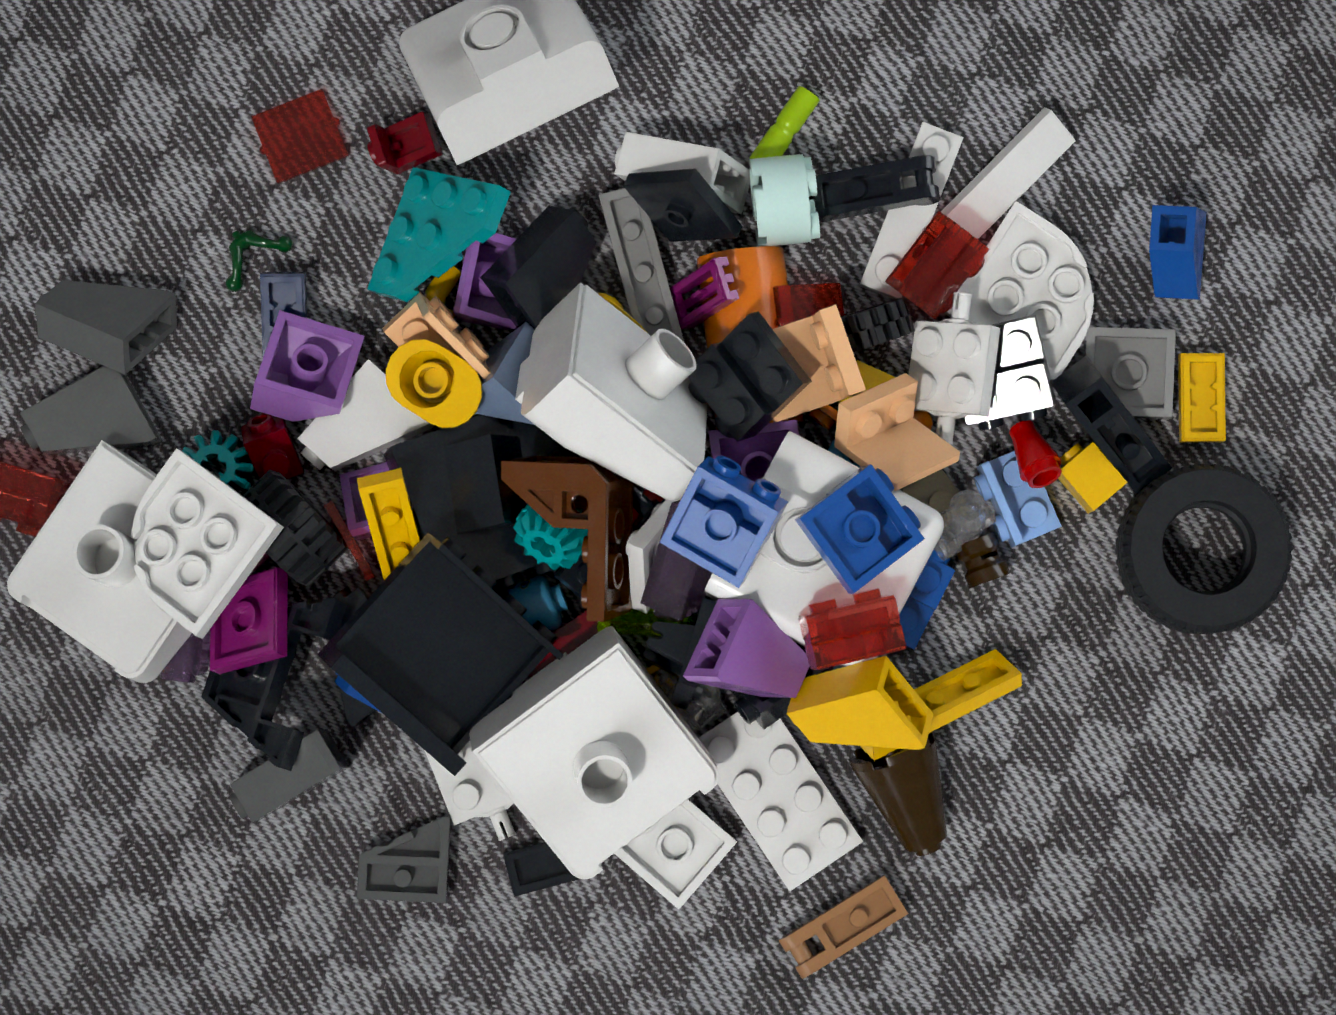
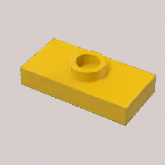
(1201, 397)

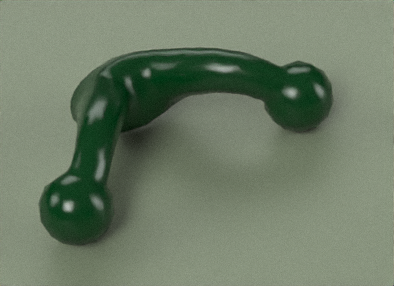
(243, 242)

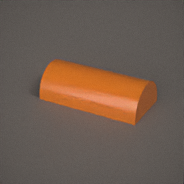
(754, 275)

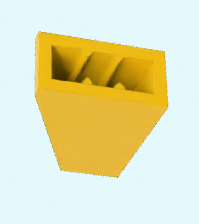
(862, 707)

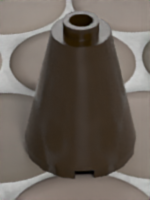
(907, 794)

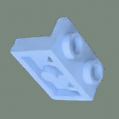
(1020, 510)

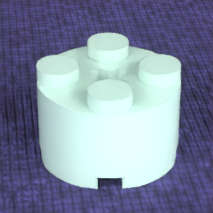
(782, 200)

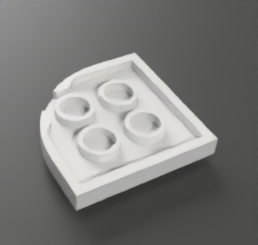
(1037, 273)
(196, 542)

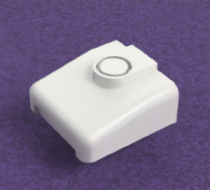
(504, 68)
(615, 393)
(789, 567)
(85, 575)
(592, 752)

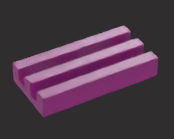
(725, 297)

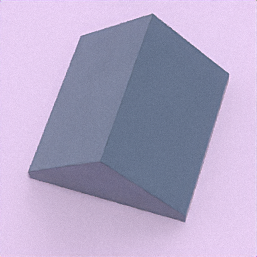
(501, 384)

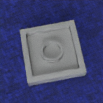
(1136, 367)

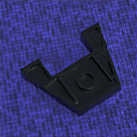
(252, 693)

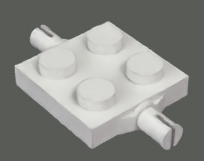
(954, 366)
(473, 793)

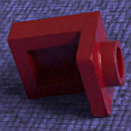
(404, 143)
(271, 446)

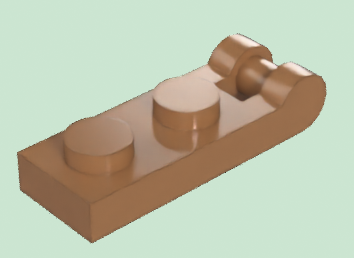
(844, 925)

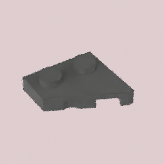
(408, 866)

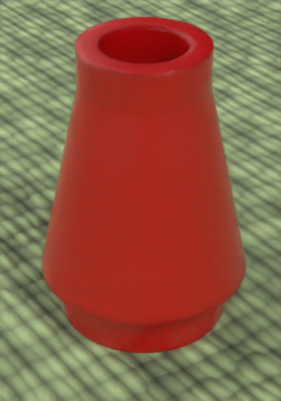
(1035, 457)

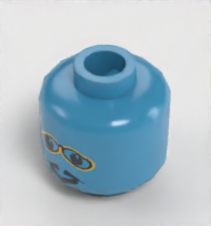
(541, 601)

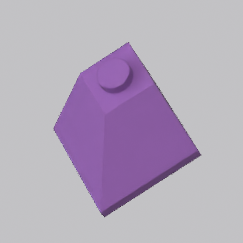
(305, 369)

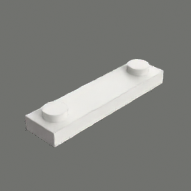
(905, 224)

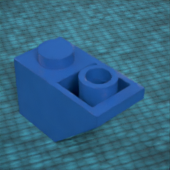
(1177, 251)

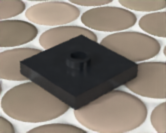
(682, 205)

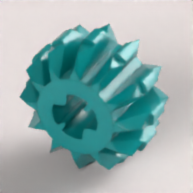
(225, 455)
(546, 543)

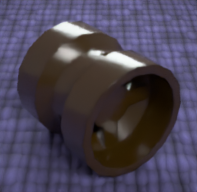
(982, 560)

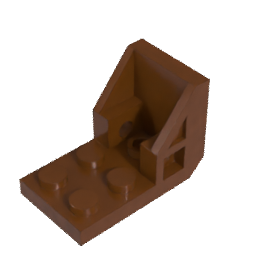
(559, 486)

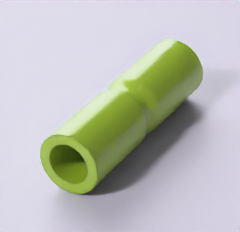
(787, 124)

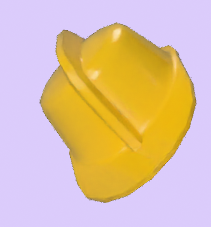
(434, 383)

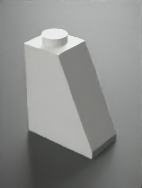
(652, 154)
(365, 426)

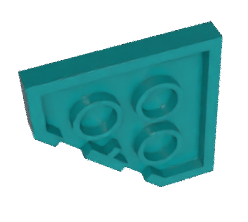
(432, 228)

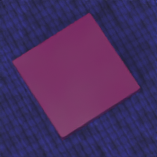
(252, 624)

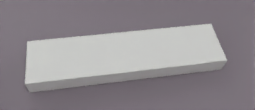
(1010, 174)

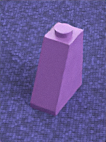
(747, 653)

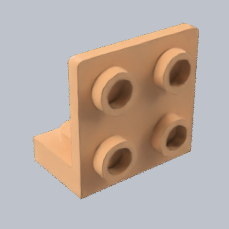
(434, 323)
(825, 356)
(881, 432)

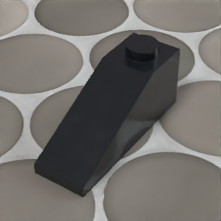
(1110, 424)

